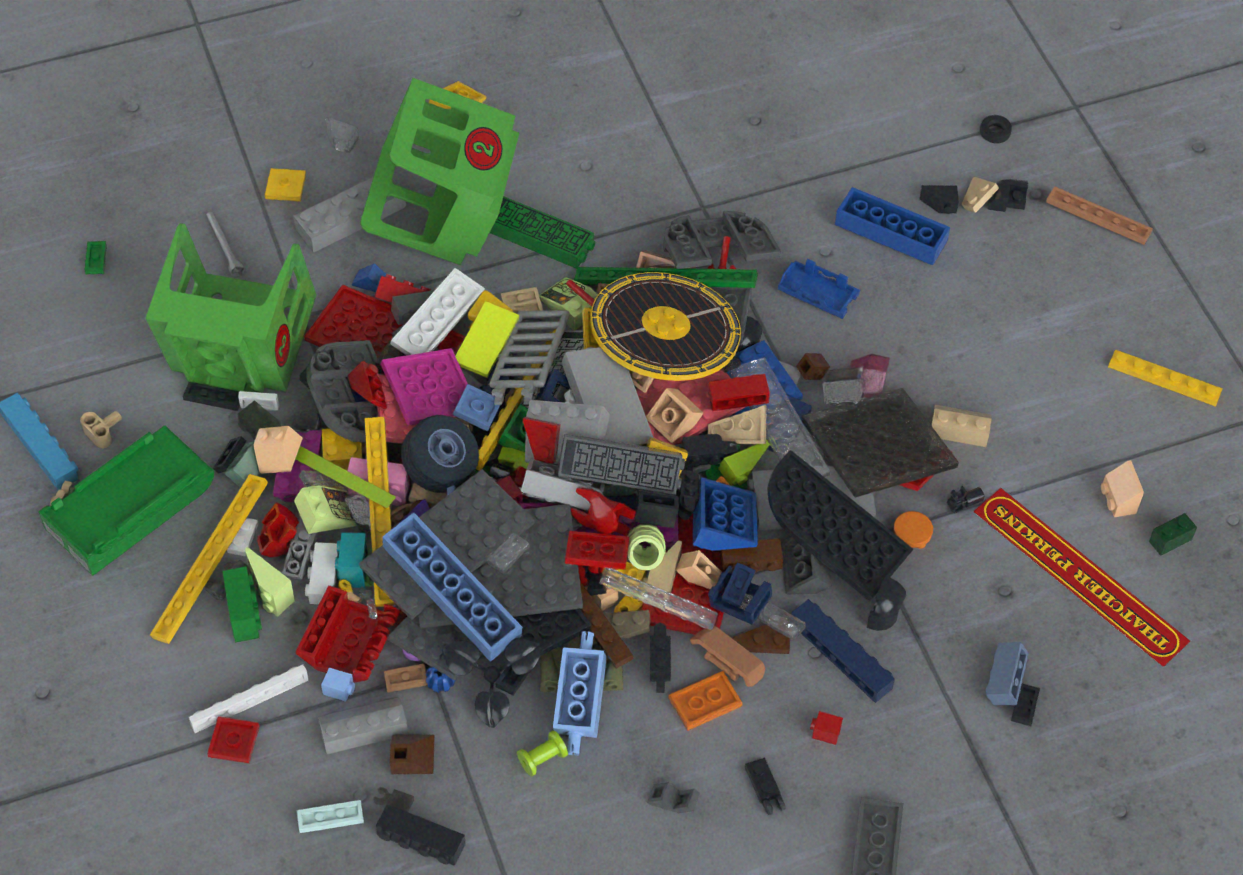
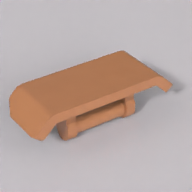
(730, 656)

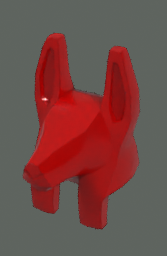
(602, 513)

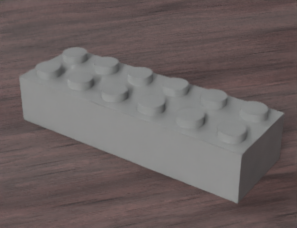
(339, 216)

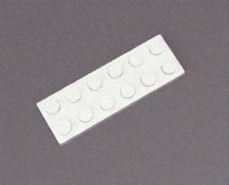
(438, 314)

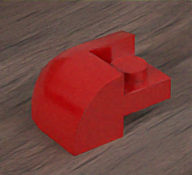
(277, 531)

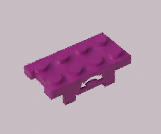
(288, 482)

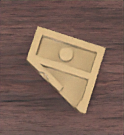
(978, 194)
(523, 300)

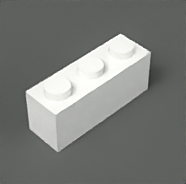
(322, 571)

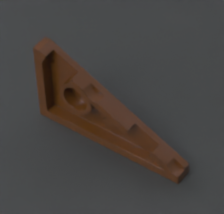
(764, 640)

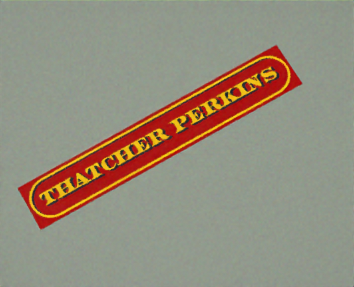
(1082, 577)

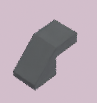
(670, 798)

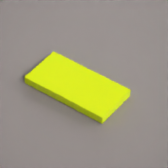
(486, 339)

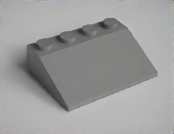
(574, 419)

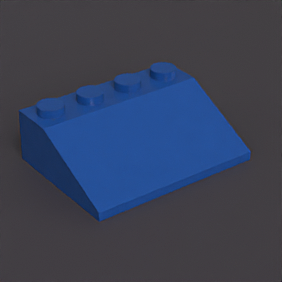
(724, 517)

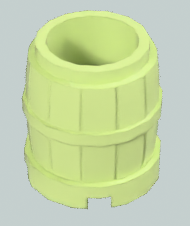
(652, 555)

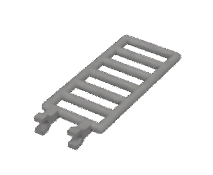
(528, 385)

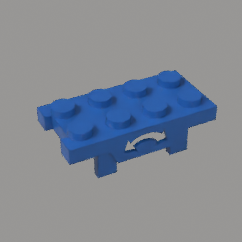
(817, 290)

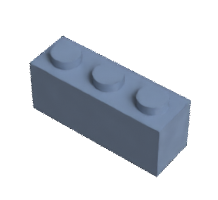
(1007, 673)

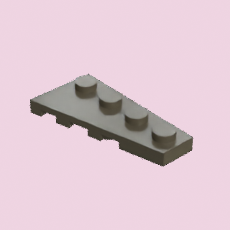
(625, 623)

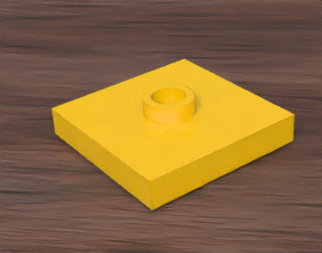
(285, 184)

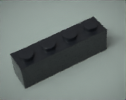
(420, 835)

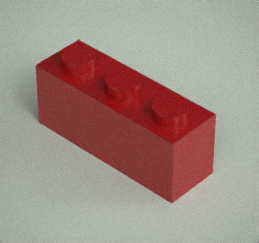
(738, 392)

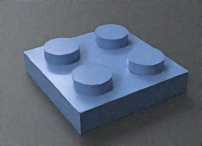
(476, 407)

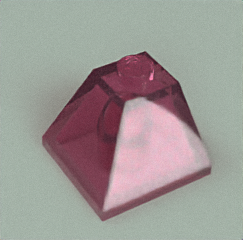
(875, 372)

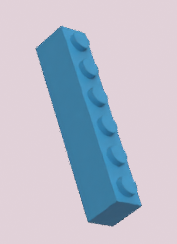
(38, 441)

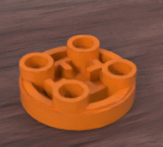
(913, 529)

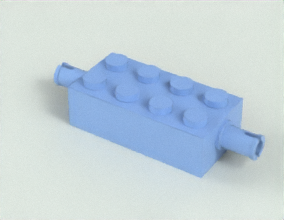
(579, 692)

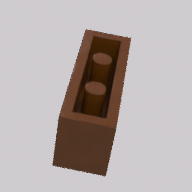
(761, 558)

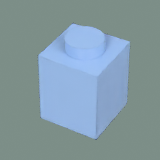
(338, 684)

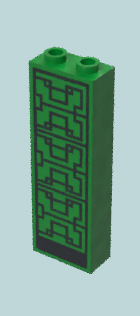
(543, 233)

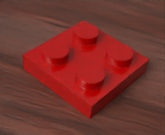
(233, 740)

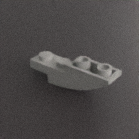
(299, 552)

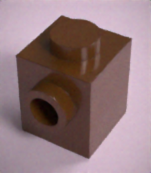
(812, 366)

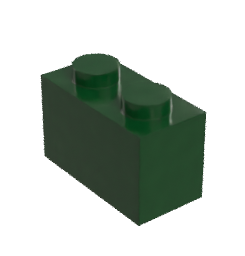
(1172, 534)

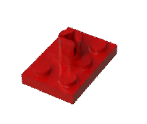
(597, 550)

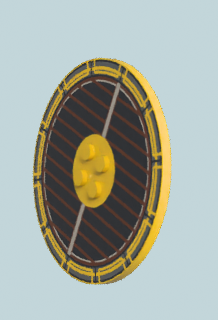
(665, 326)

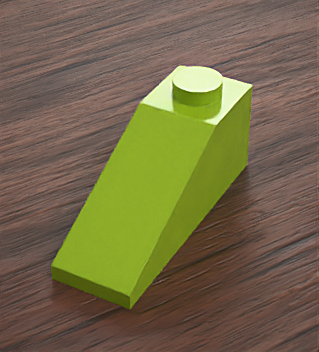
(740, 465)

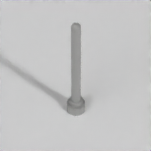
(235, 267)

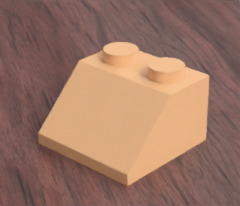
(674, 414)
(276, 449)
(1122, 490)

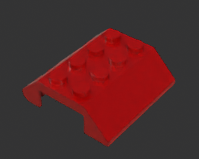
(345, 635)

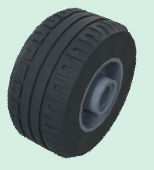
(440, 453)

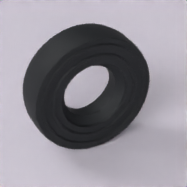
(995, 120)

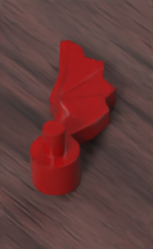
(585, 581)

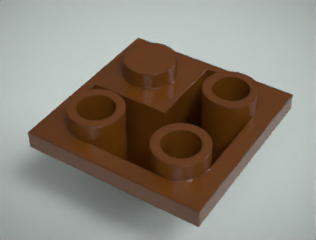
(412, 754)

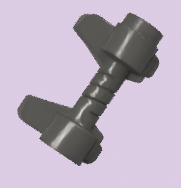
(218, 590)

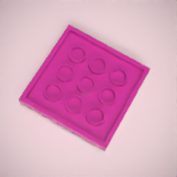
(425, 384)

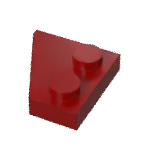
(542, 438)

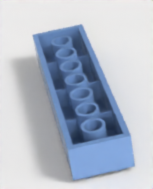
(452, 586)

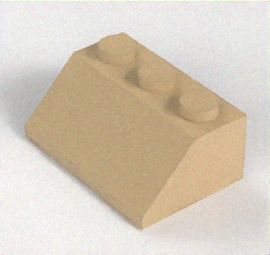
(961, 425)

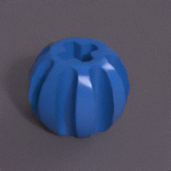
(438, 681)

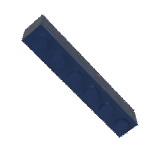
(844, 652)

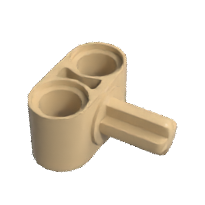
(98, 429)

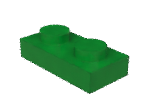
(95, 257)

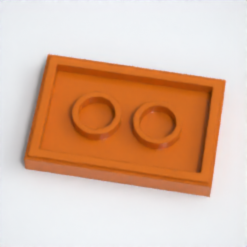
(705, 700)

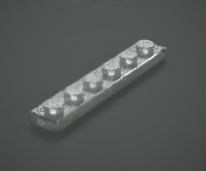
(659, 598)

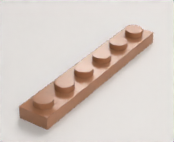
(1099, 215)

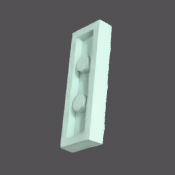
(330, 816)

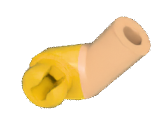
(346, 586)

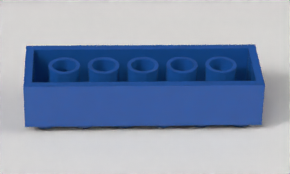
(892, 226)

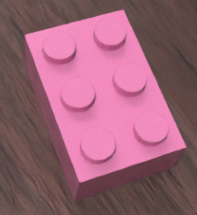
(398, 479)

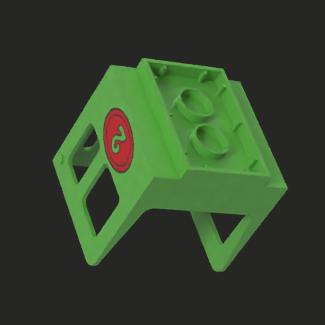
(467, 161)
(234, 340)

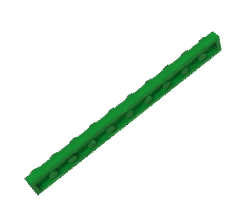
(710, 277)

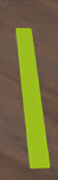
(344, 477)

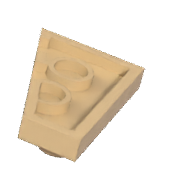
(743, 428)

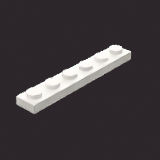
(249, 698)

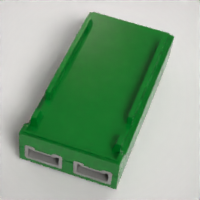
(127, 499)

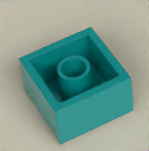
(352, 551)

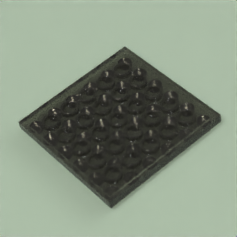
(879, 442)

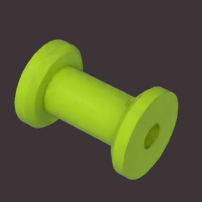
(542, 753)

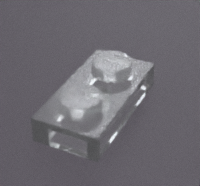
(508, 553)

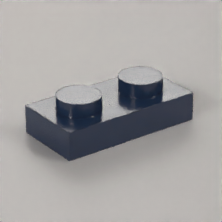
(738, 585)

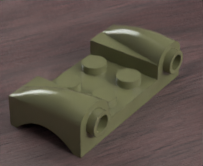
(550, 671)

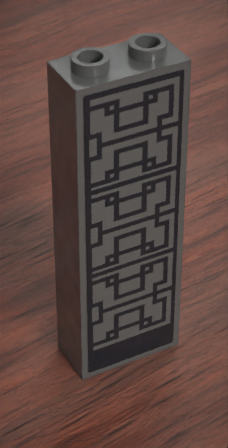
(620, 464)

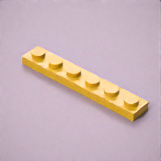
(1165, 377)

